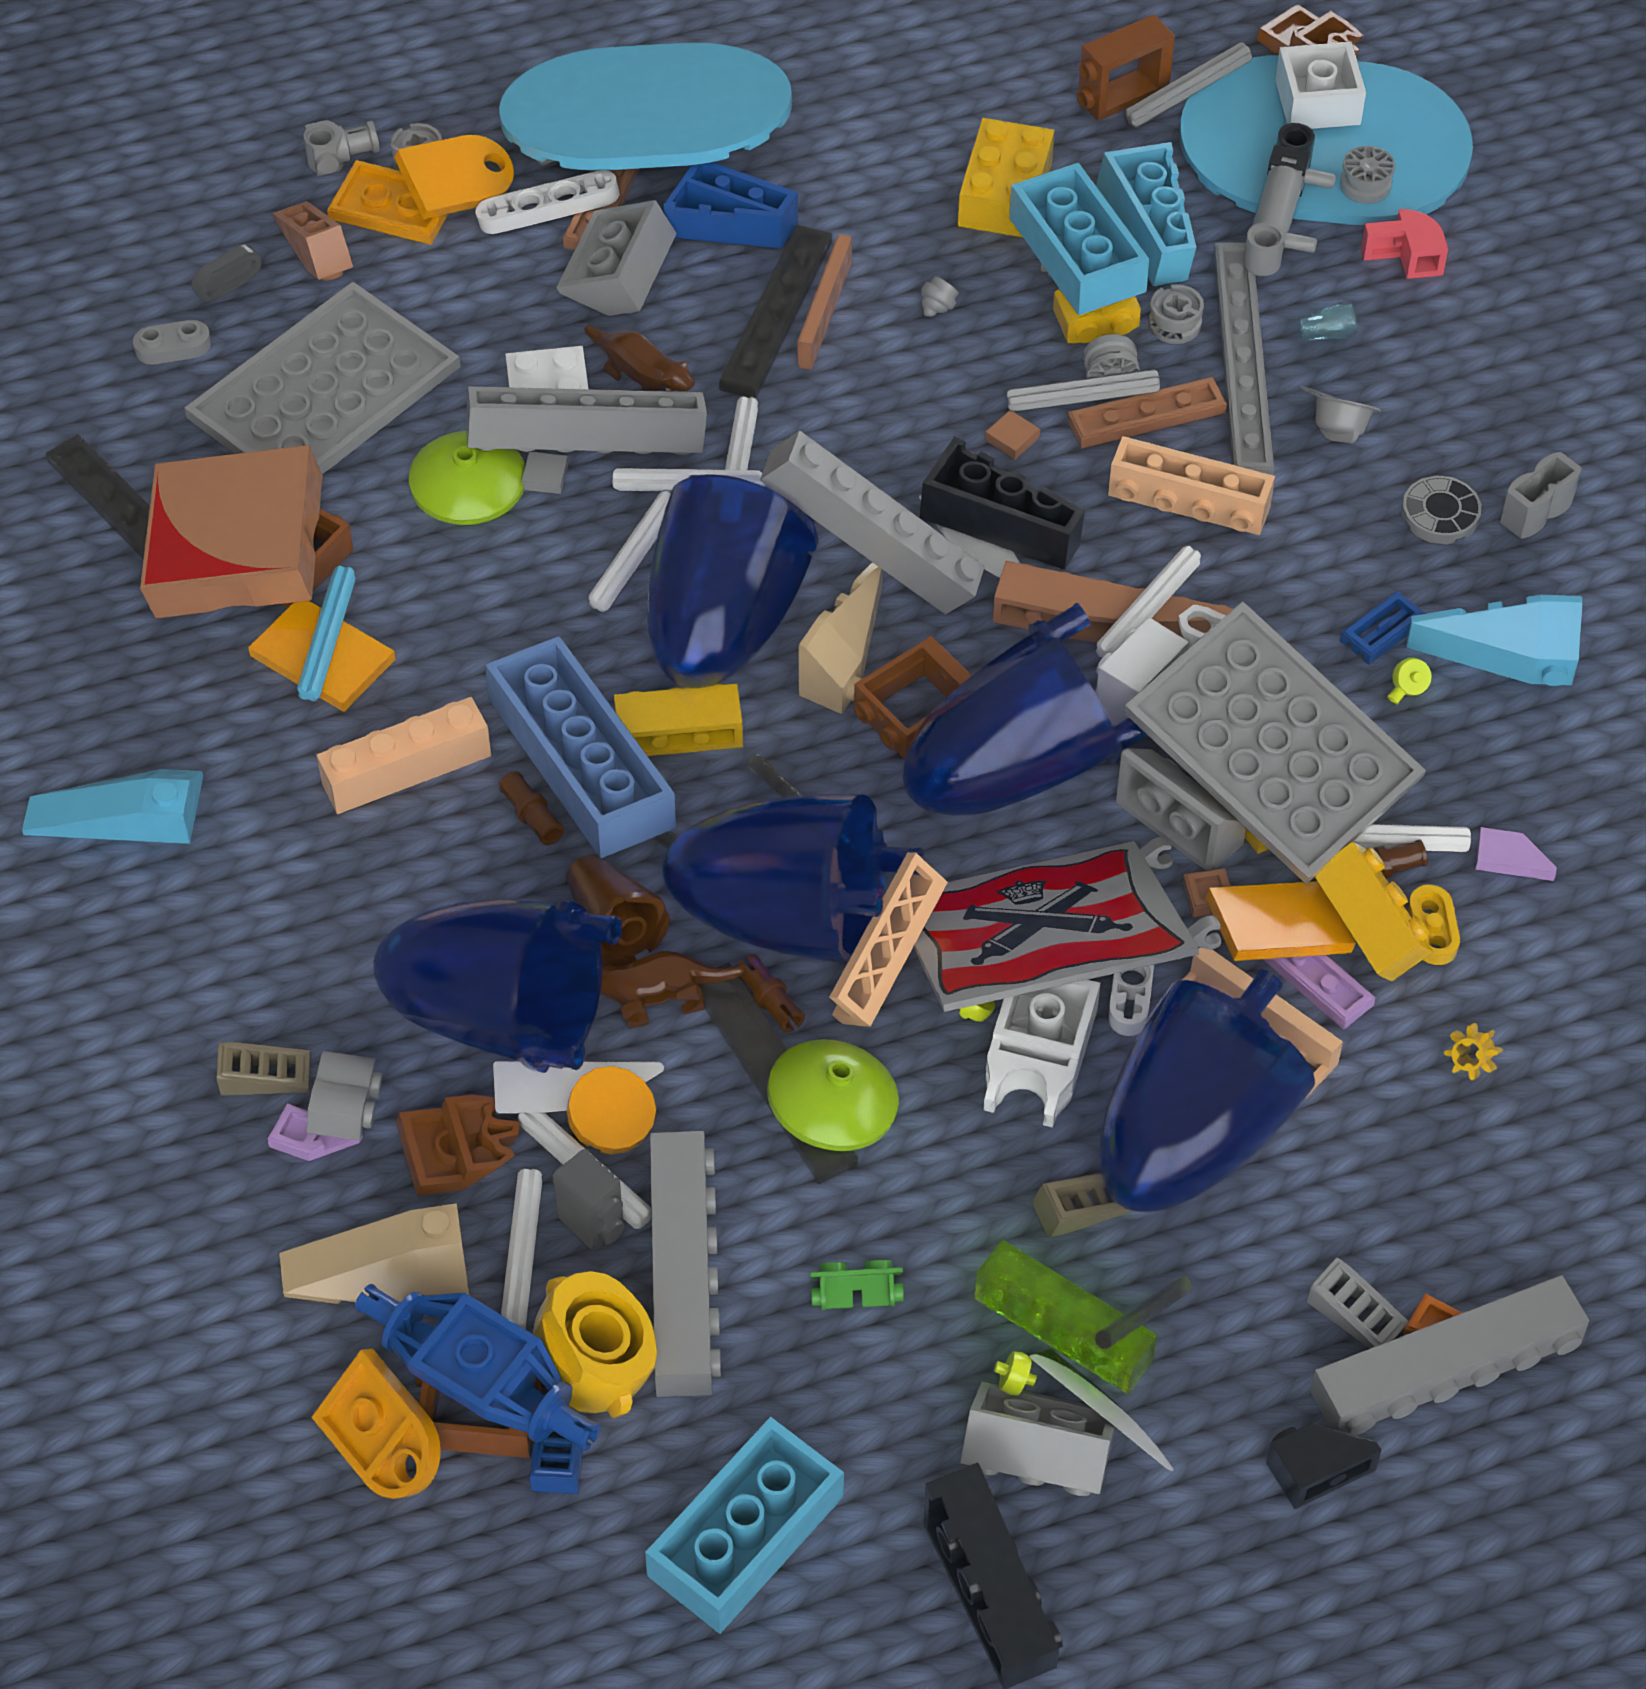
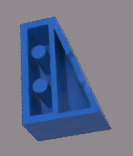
(731, 208)

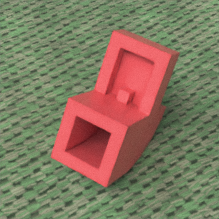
(1413, 238)

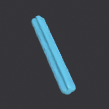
(326, 633)

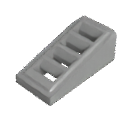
(1354, 1285)

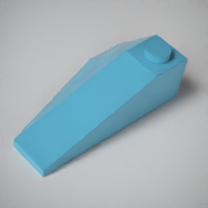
(1522, 641)
(130, 808)

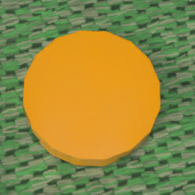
(611, 1110)

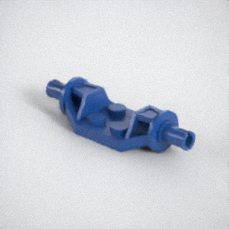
(479, 1362)

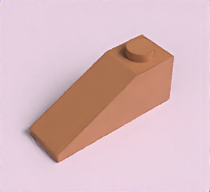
(315, 240)

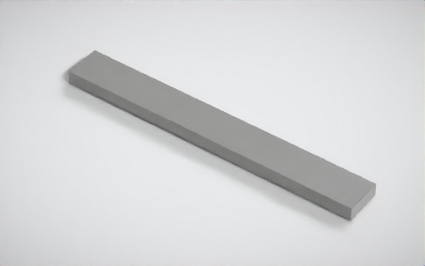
(1243, 360)

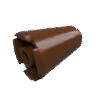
(610, 892)

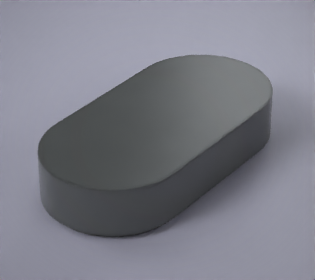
(226, 273)

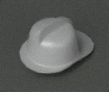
(1339, 418)

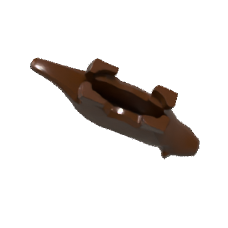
(641, 361)
(659, 979)

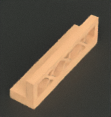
(887, 942)
(1312, 1040)

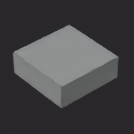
(545, 472)

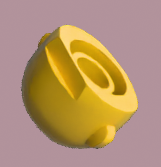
(597, 1340)

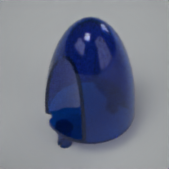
(723, 575)
(1014, 728)
(786, 873)
(501, 976)
(1198, 1094)

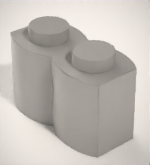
(1540, 495)
(342, 1096)

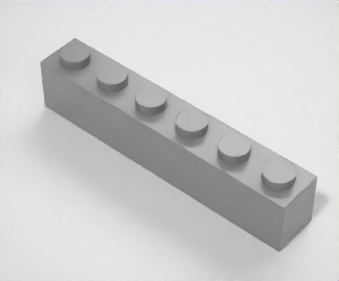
(585, 420)
(872, 522)
(681, 1264)
(1449, 1357)

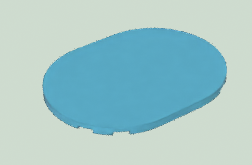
(645, 106)
(1237, 120)

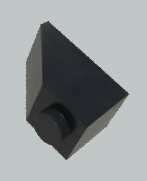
(1319, 1461)

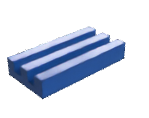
(1373, 652)

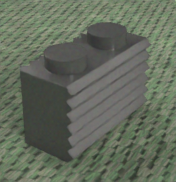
(589, 1200)

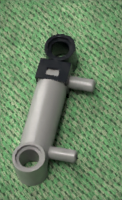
(1276, 208)

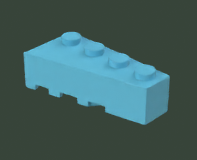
(1148, 200)

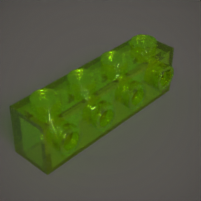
(1062, 1315)

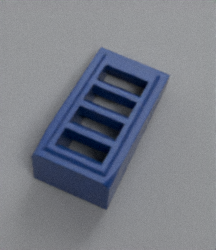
(555, 1478)

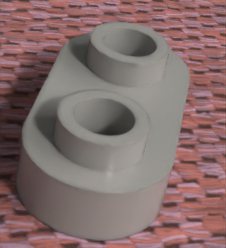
(172, 342)

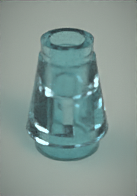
(1329, 323)

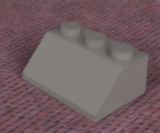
(618, 258)
(1177, 808)
(1038, 1439)

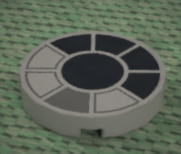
(1441, 509)

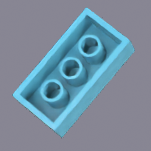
(1079, 238)
(744, 1524)

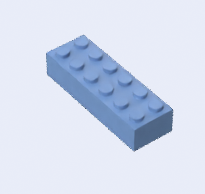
(581, 747)

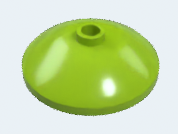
(465, 482)
(832, 1095)

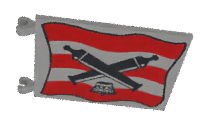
(1055, 925)

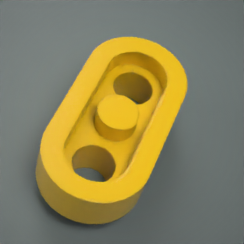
(1440, 924)

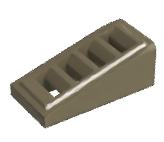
(249, 1055)
(1058, 1213)

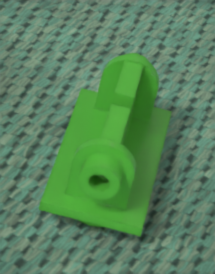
(839, 1283)

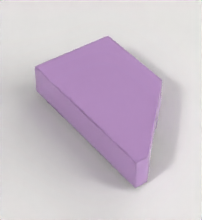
(1512, 855)
(291, 1137)

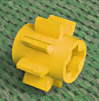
(1462, 1047)

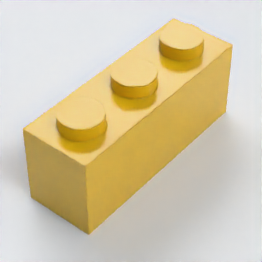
(683, 719)
(1374, 911)

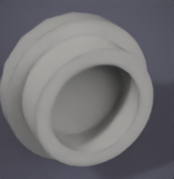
(938, 296)

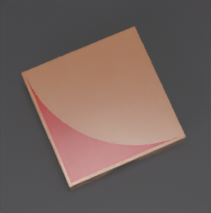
(232, 531)

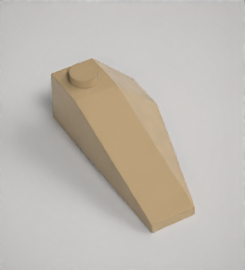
(839, 642)
(396, 1254)

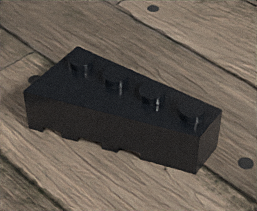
(1000, 507)
(990, 1576)

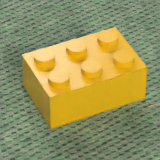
(1001, 157)

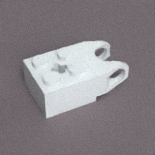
(1041, 1045)

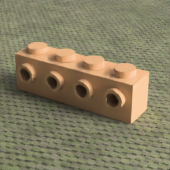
(1191, 485)
(404, 755)

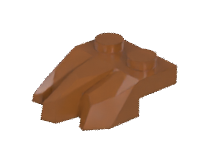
(1302, 27)
(455, 1143)

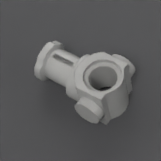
(330, 145)

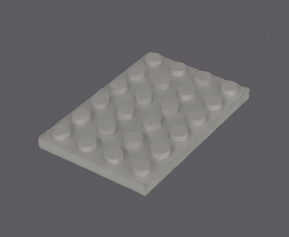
(326, 381)
(1274, 741)

